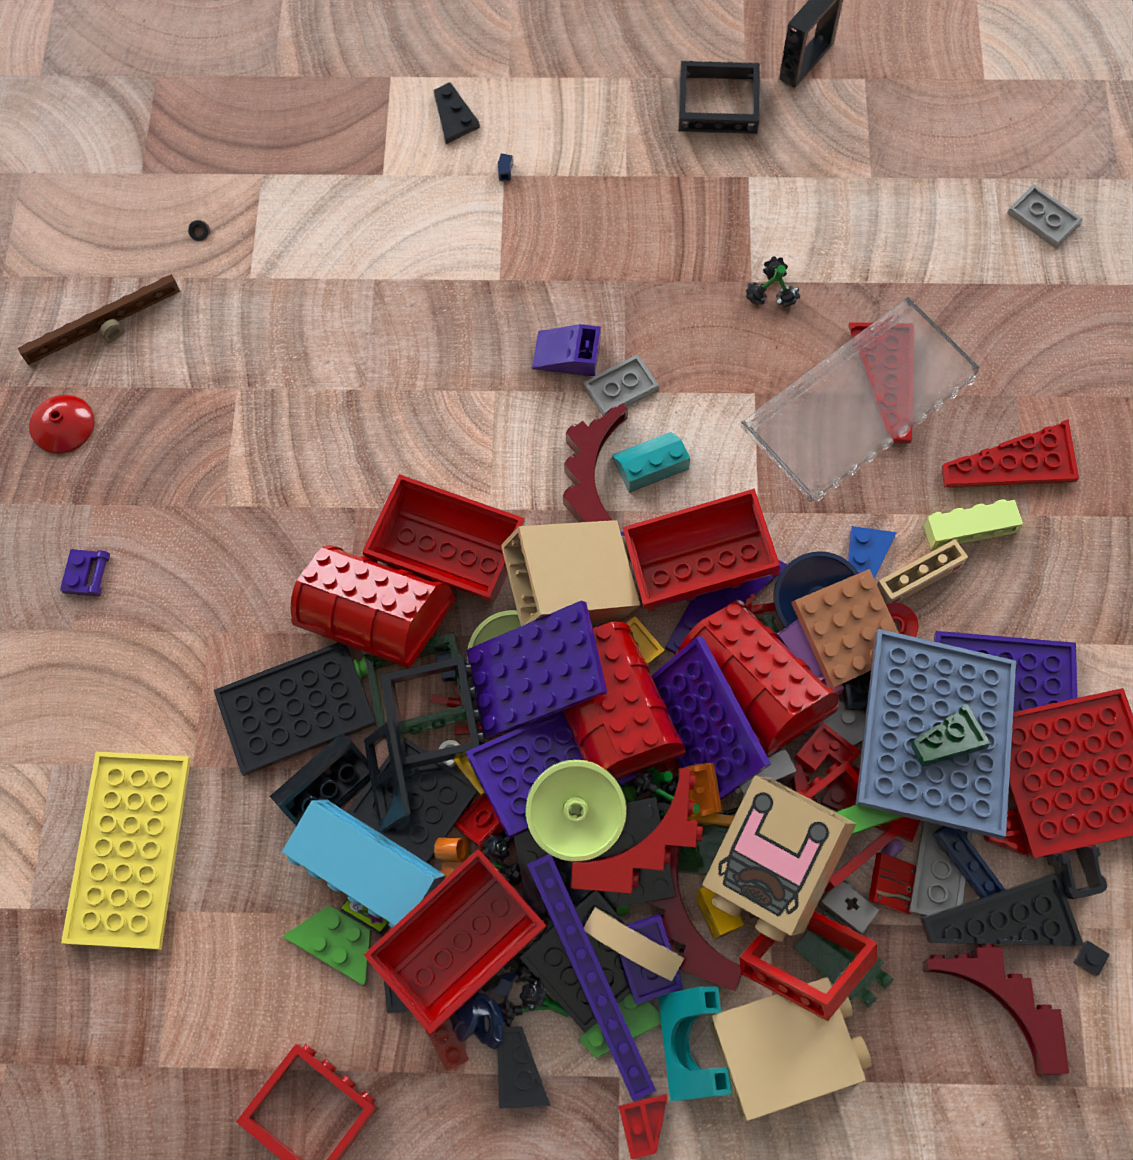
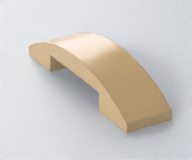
(633, 945)

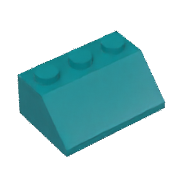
(652, 461)

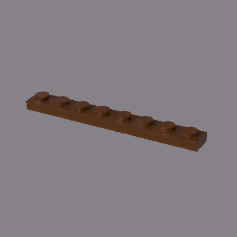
(92, 322)

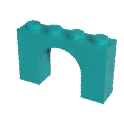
(684, 1076)

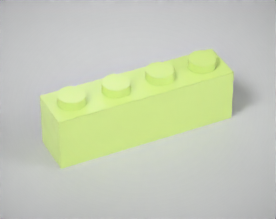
(973, 524)

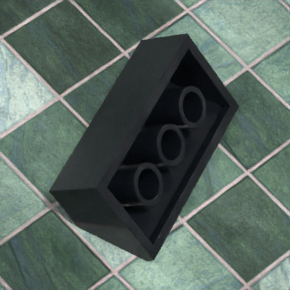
(331, 776)

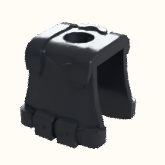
(1089, 861)

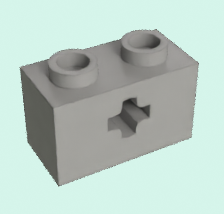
(858, 917)

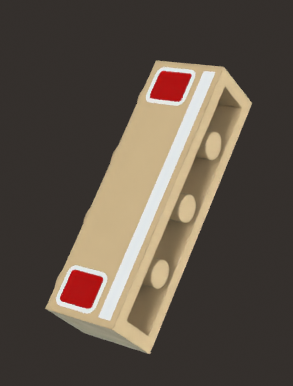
(922, 572)

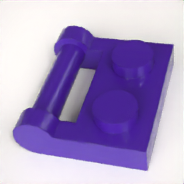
(79, 569)

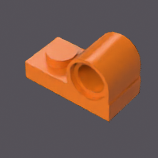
(451, 853)

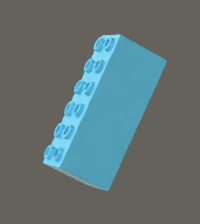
(360, 862)

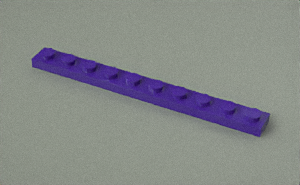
(591, 977)

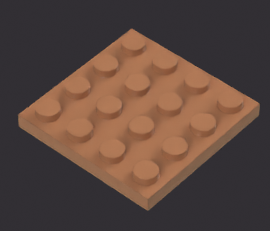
(843, 625)

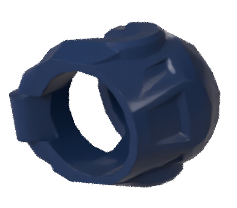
(471, 1017)

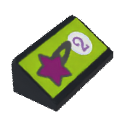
(360, 914)

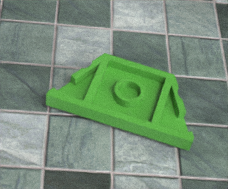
(335, 941)

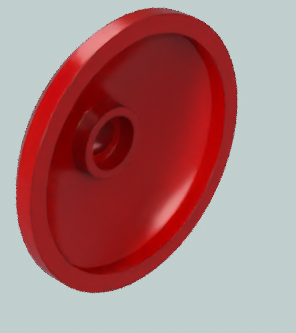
(65, 432)

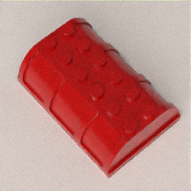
(443, 537)
(701, 550)
(369, 605)
(765, 676)
(630, 723)
(454, 941)

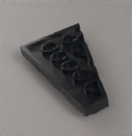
(1016, 916)

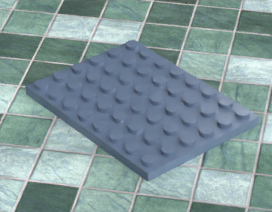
(916, 689)

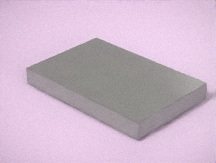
(1044, 216)
(621, 384)

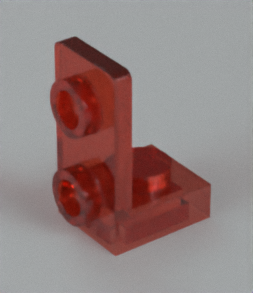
(448, 1047)

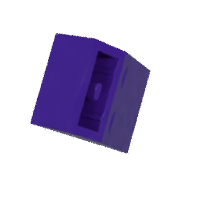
(568, 349)

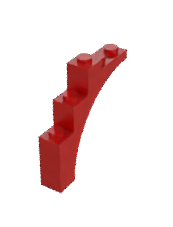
(618, 871)

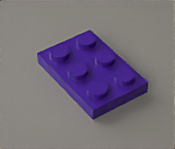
(643, 982)

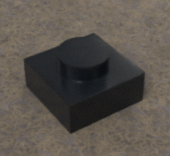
(1091, 958)

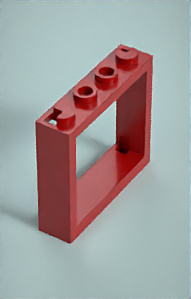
(891, 828)
(799, 992)
(325, 1068)

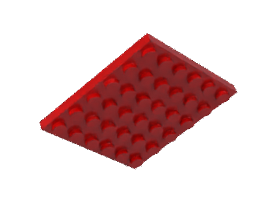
(1073, 772)

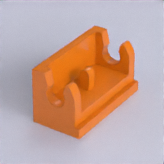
(706, 789)

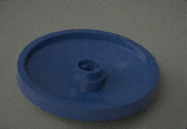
(807, 575)

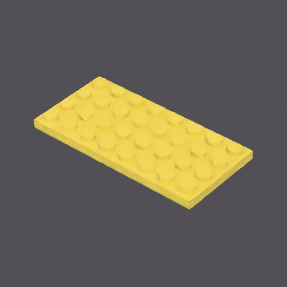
(127, 851)

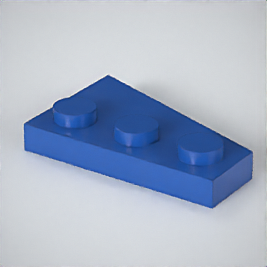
(868, 548)

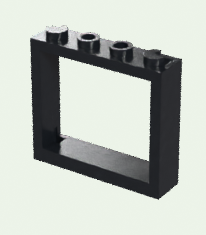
(797, 58)
(719, 121)
(469, 695)

